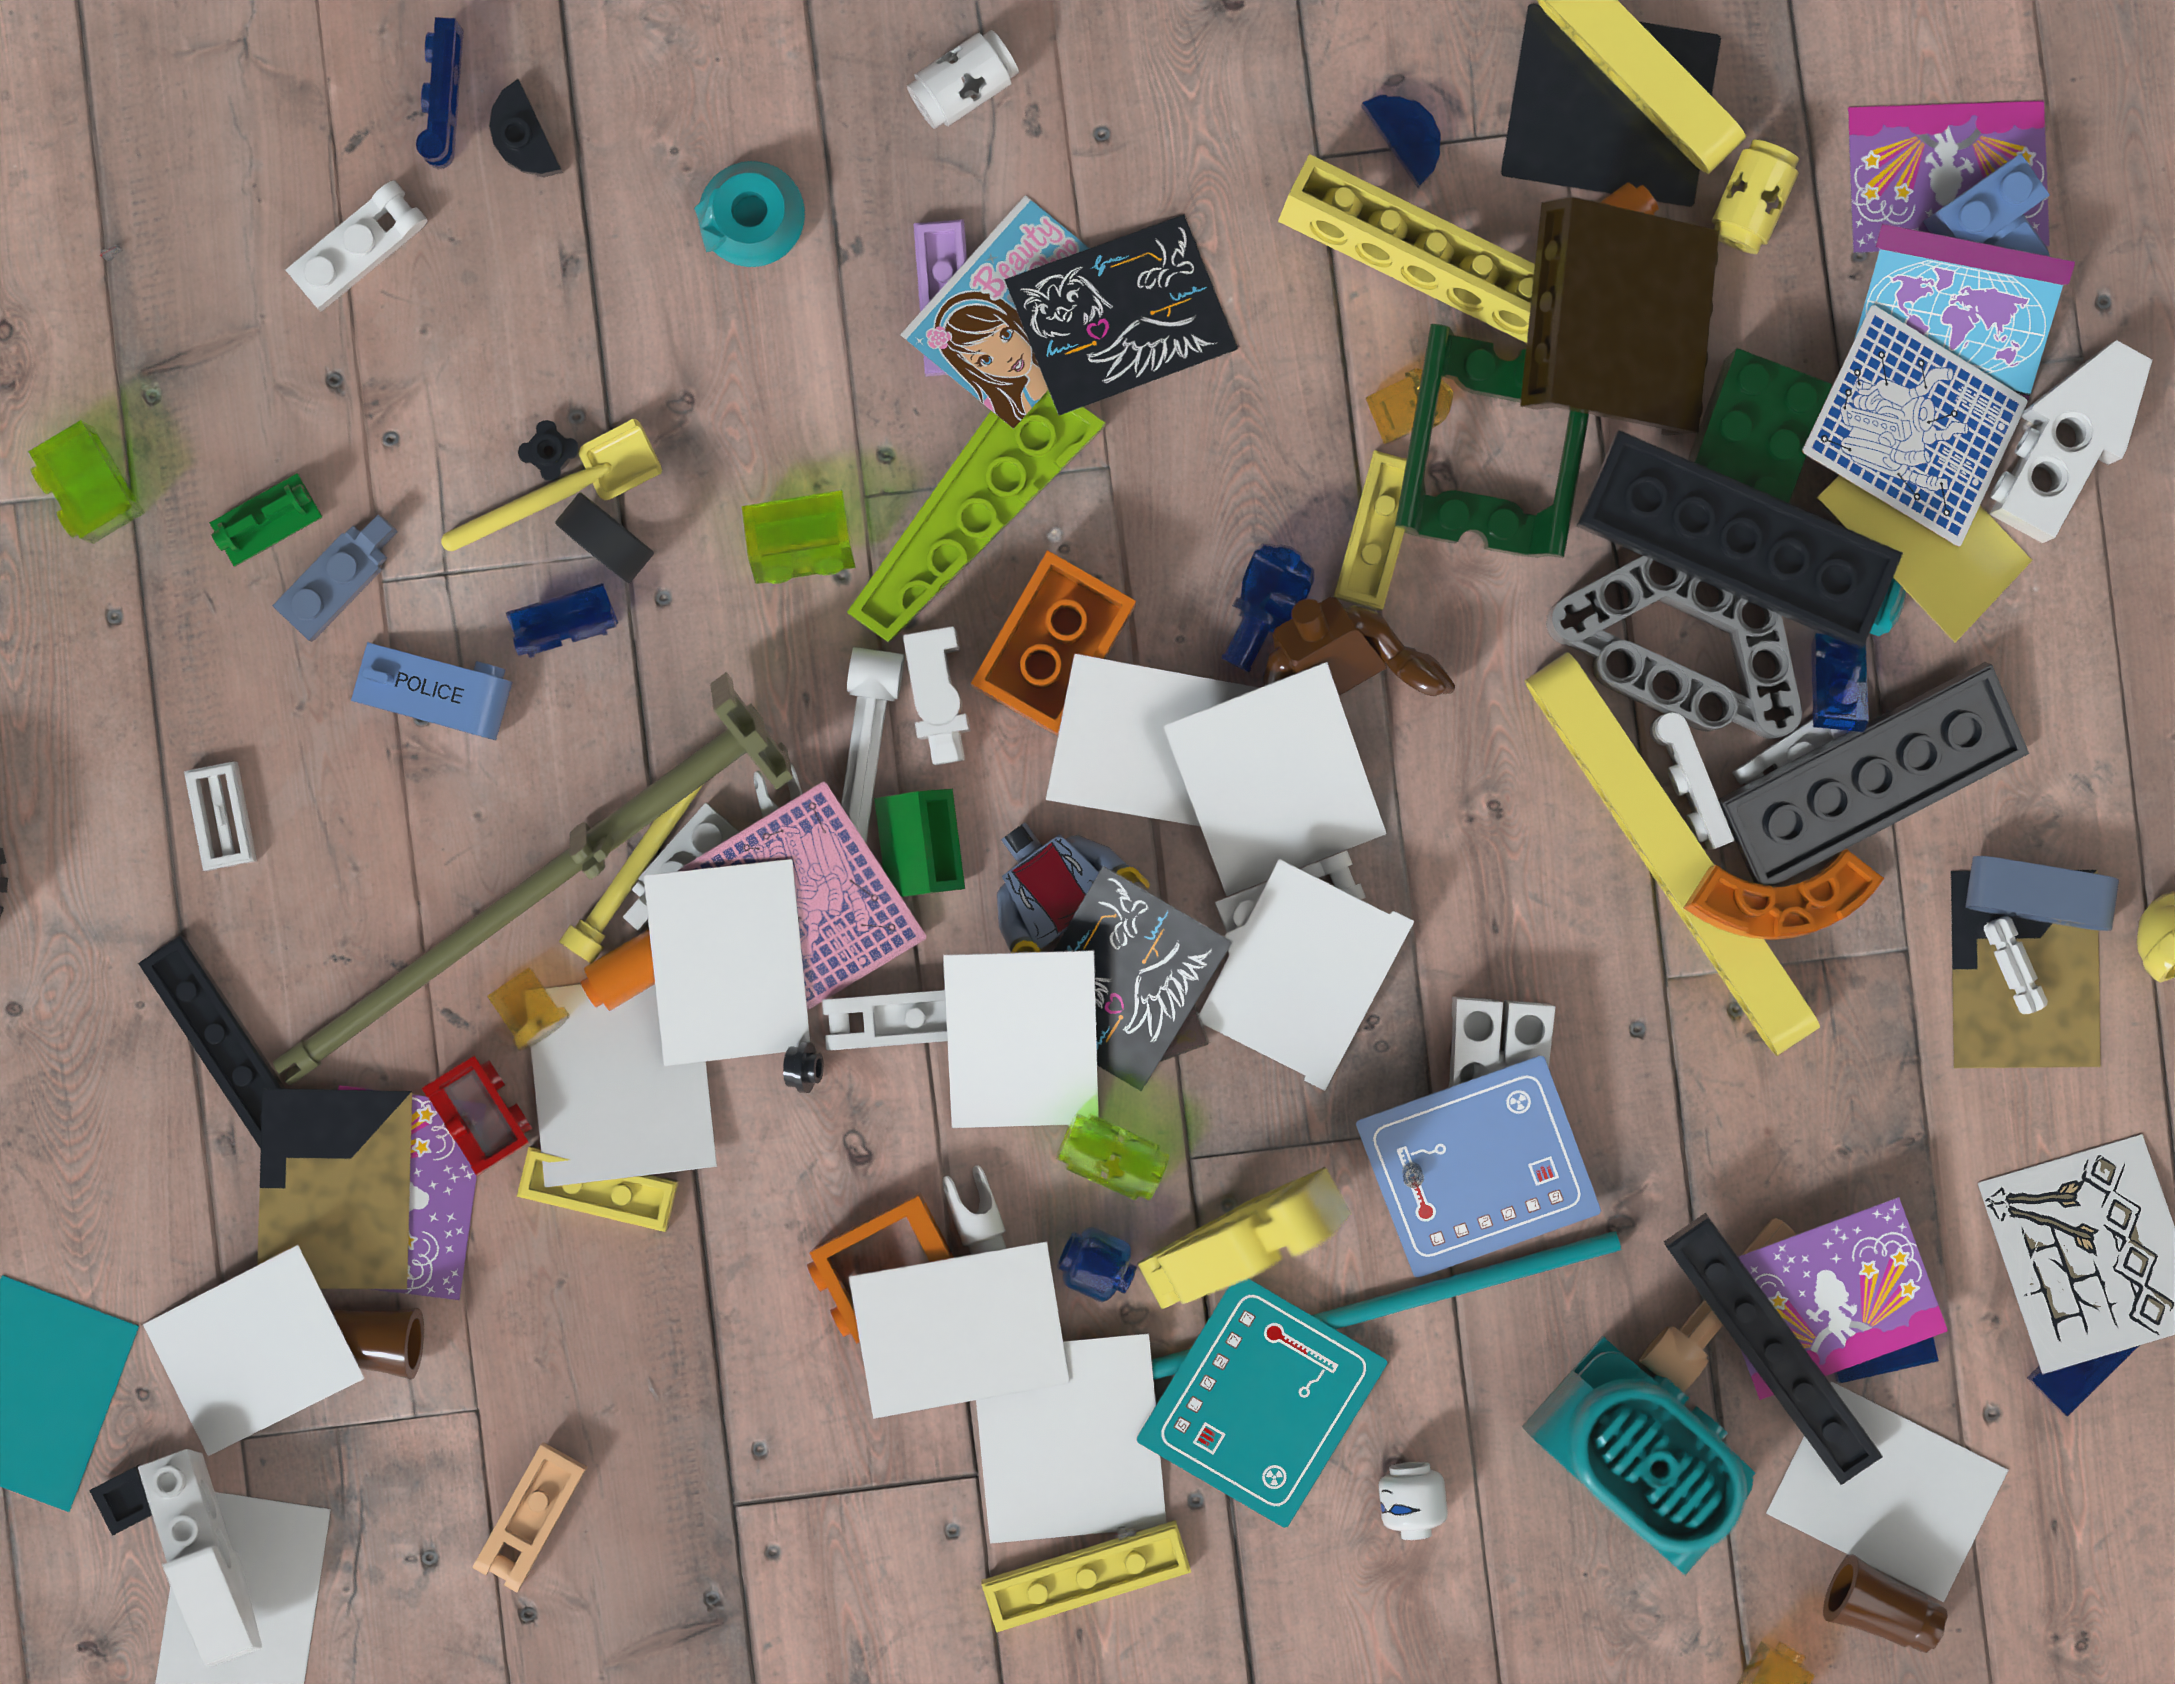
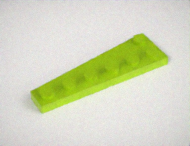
(969, 507)

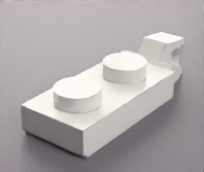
(696, 838)

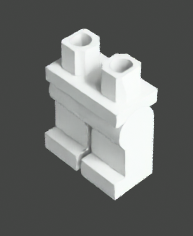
(934, 695)
(1478, 1033)

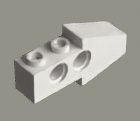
(2101, 407)
(199, 1557)

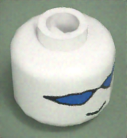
(1413, 1500)

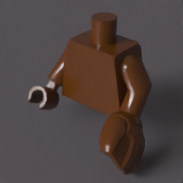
(1353, 645)

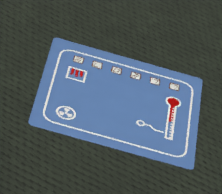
(1491, 1162)

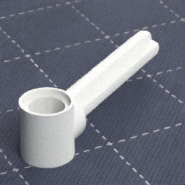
(874, 679)

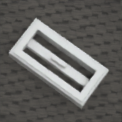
(239, 810)

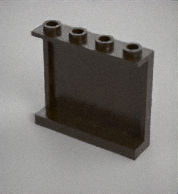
(1620, 315)

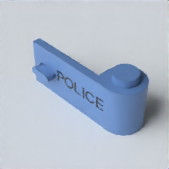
(433, 690)

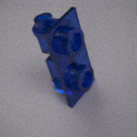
(564, 617)

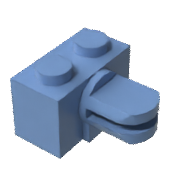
(1995, 210)

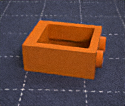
(826, 1276)

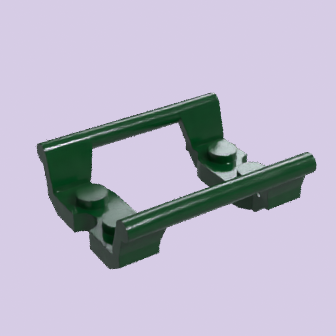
(1454, 512)

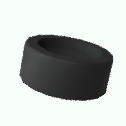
(604, 538)

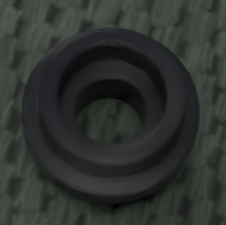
(803, 1067)

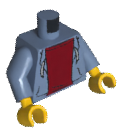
(1049, 885)

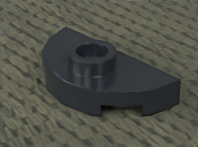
(520, 135)

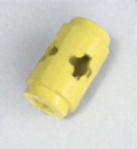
(1767, 174)

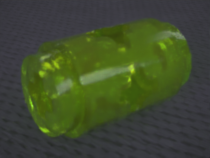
(1136, 1164)

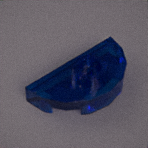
(1408, 133)

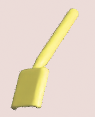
(611, 462)

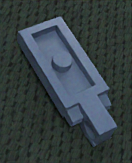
(335, 578)

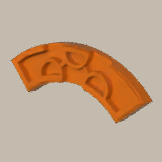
(1784, 911)

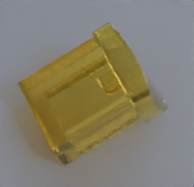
(1396, 405)
(528, 1009)

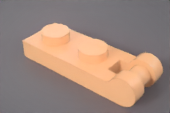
(530, 1515)

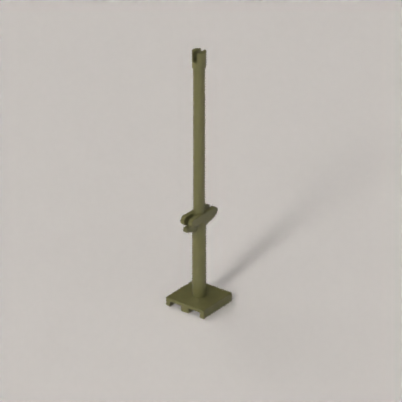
(586, 853)

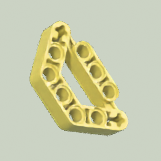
(1246, 1239)

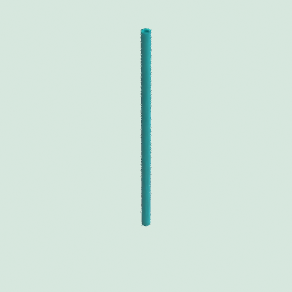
(1442, 1289)

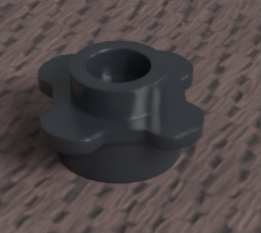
(563, 450)

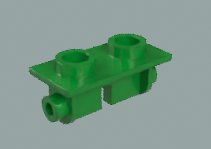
(265, 520)

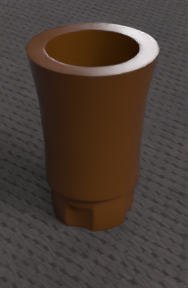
(384, 1339)
(1882, 1606)

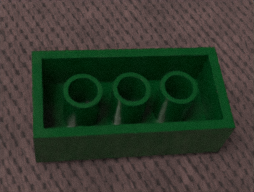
(1759, 423)

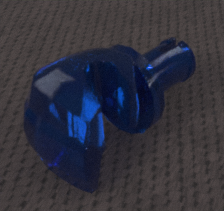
(1269, 590)

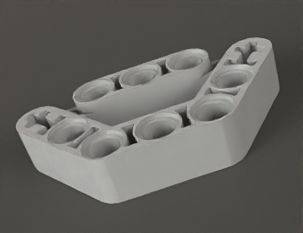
(1742, 709)

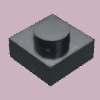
(122, 1500)

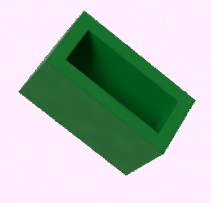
(920, 842)

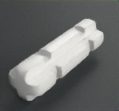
(2015, 965)

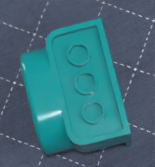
(1644, 1454)

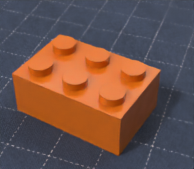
(1034, 653)

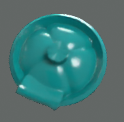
(750, 214)

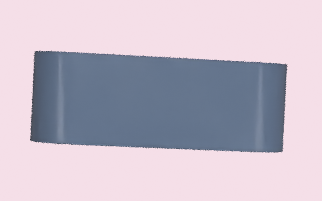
(2042, 893)

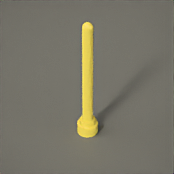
(587, 935)

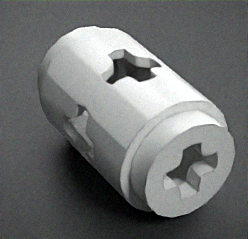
(983, 65)

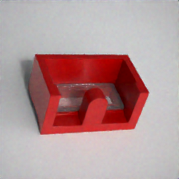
(477, 1114)

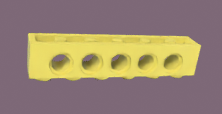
(1411, 246)

